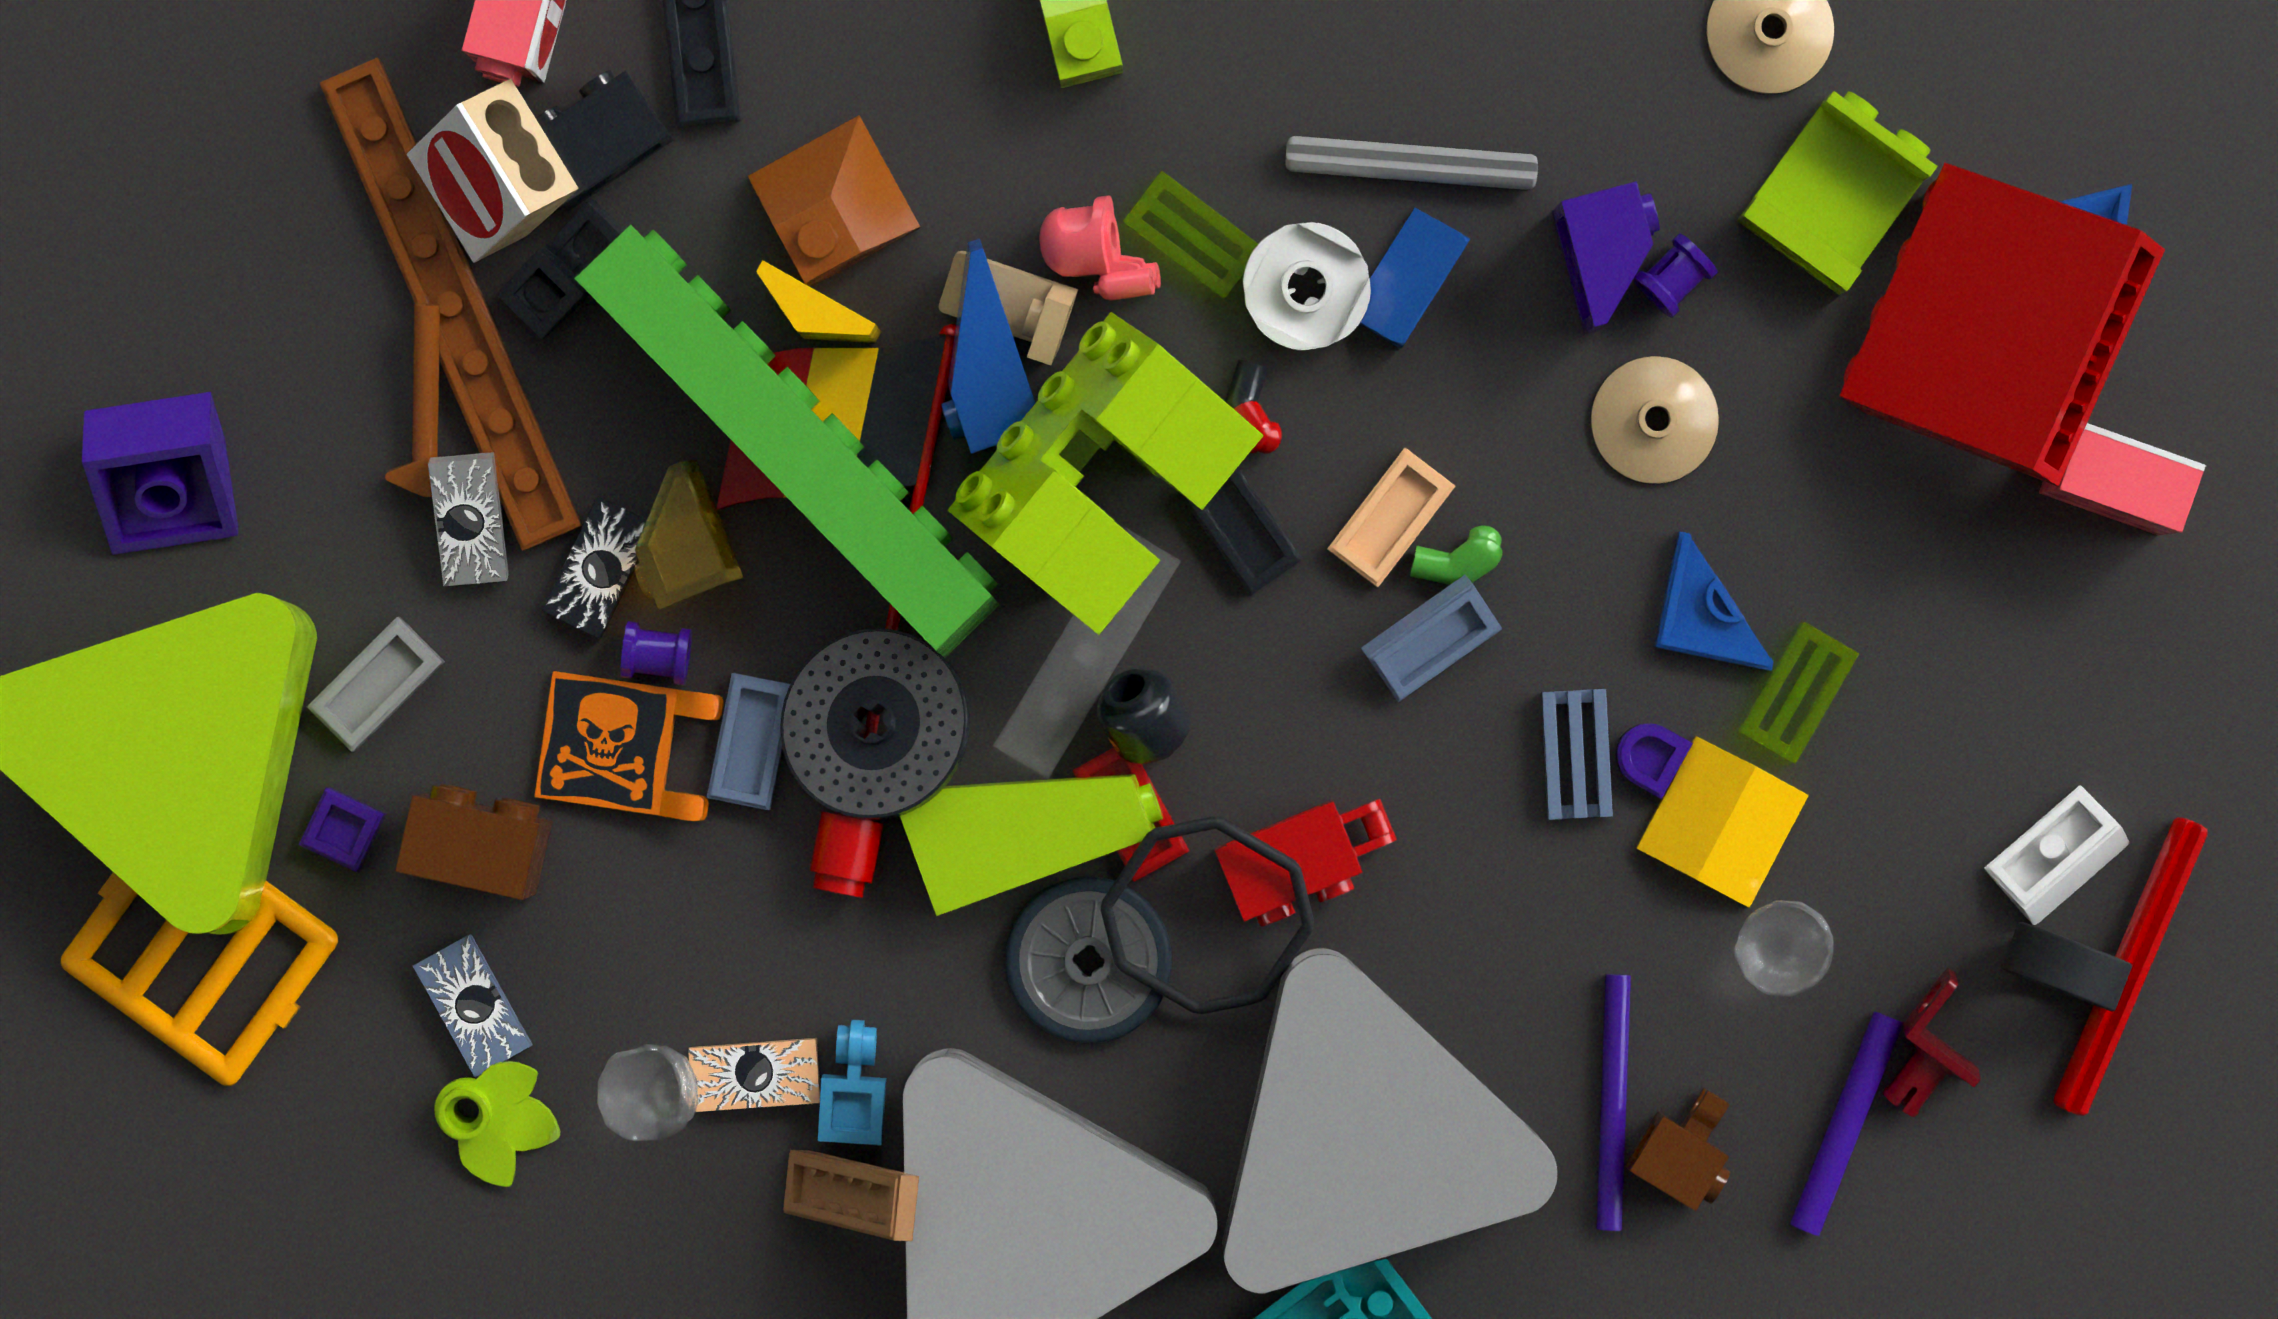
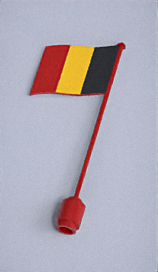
(895, 411)

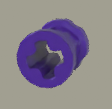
(1675, 275)
(656, 653)

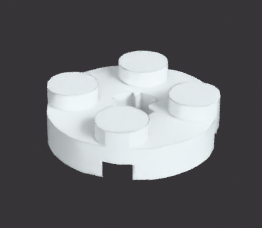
(1318, 320)

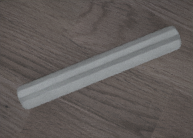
(1411, 162)

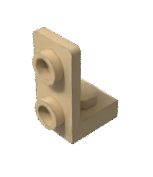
(1033, 305)

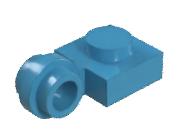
(853, 1104)

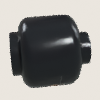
(1143, 716)

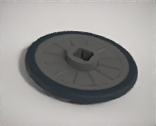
(1054, 988)

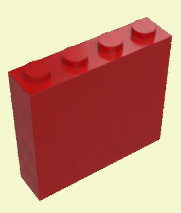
(2001, 322)

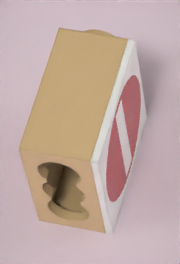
(492, 170)

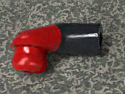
(1244, 397)

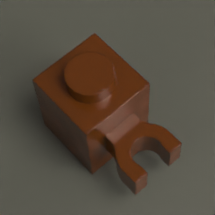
(1680, 1157)

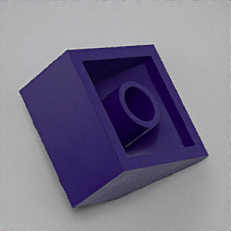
(1604, 246)
(159, 473)

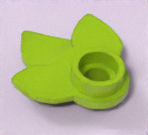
(505, 1122)

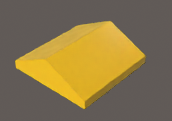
(814, 313)
(1722, 821)

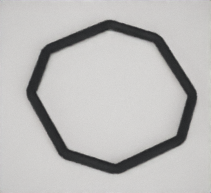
(1247, 840)

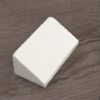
(2058, 855)

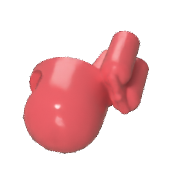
(1088, 244)

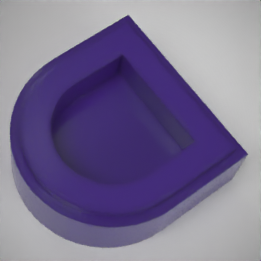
(1651, 756)

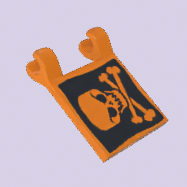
(613, 744)

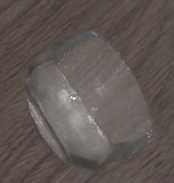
(1784, 948)
(647, 1093)

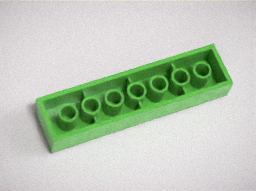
(787, 441)

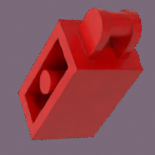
(1317, 844)

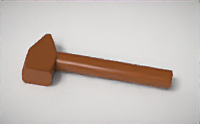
(415, 474)

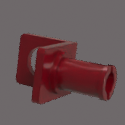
(1933, 1056)

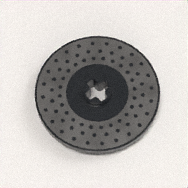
(923, 716)

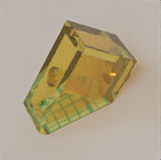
(683, 541)

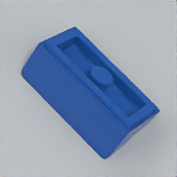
(1411, 276)

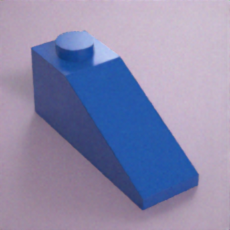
(985, 365)

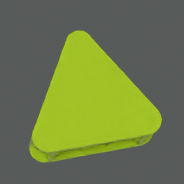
(170, 752)

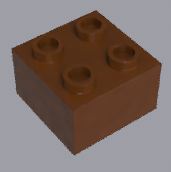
(475, 843)

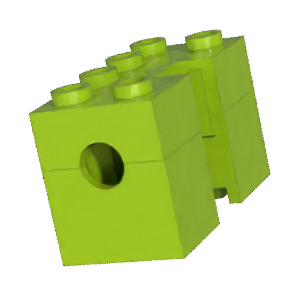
(1110, 391)

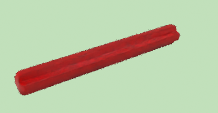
(2138, 948)

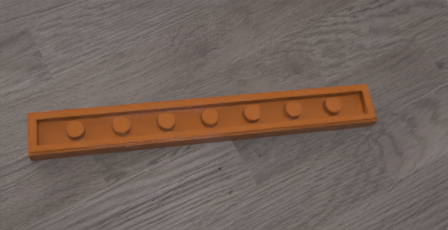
(441, 275)

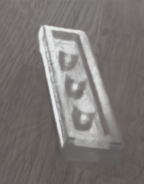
(1077, 674)

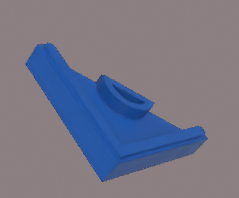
(1702, 616)

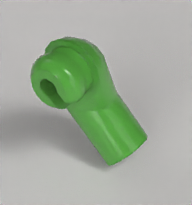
(1472, 558)

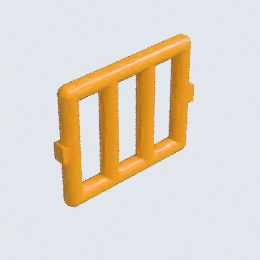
(180, 1031)

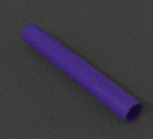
(1846, 1123)

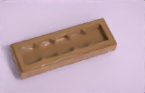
(851, 1195)

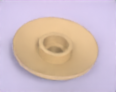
(1767, 63)
(1621, 426)

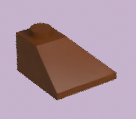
(833, 202)

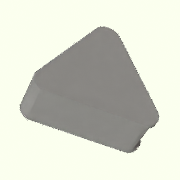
(1366, 1137)
(1033, 1203)

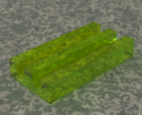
(1149, 202)
(1771, 738)

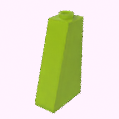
(1010, 833)

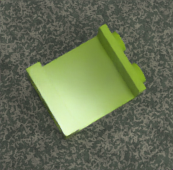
(1838, 190)

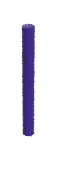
(1613, 1102)

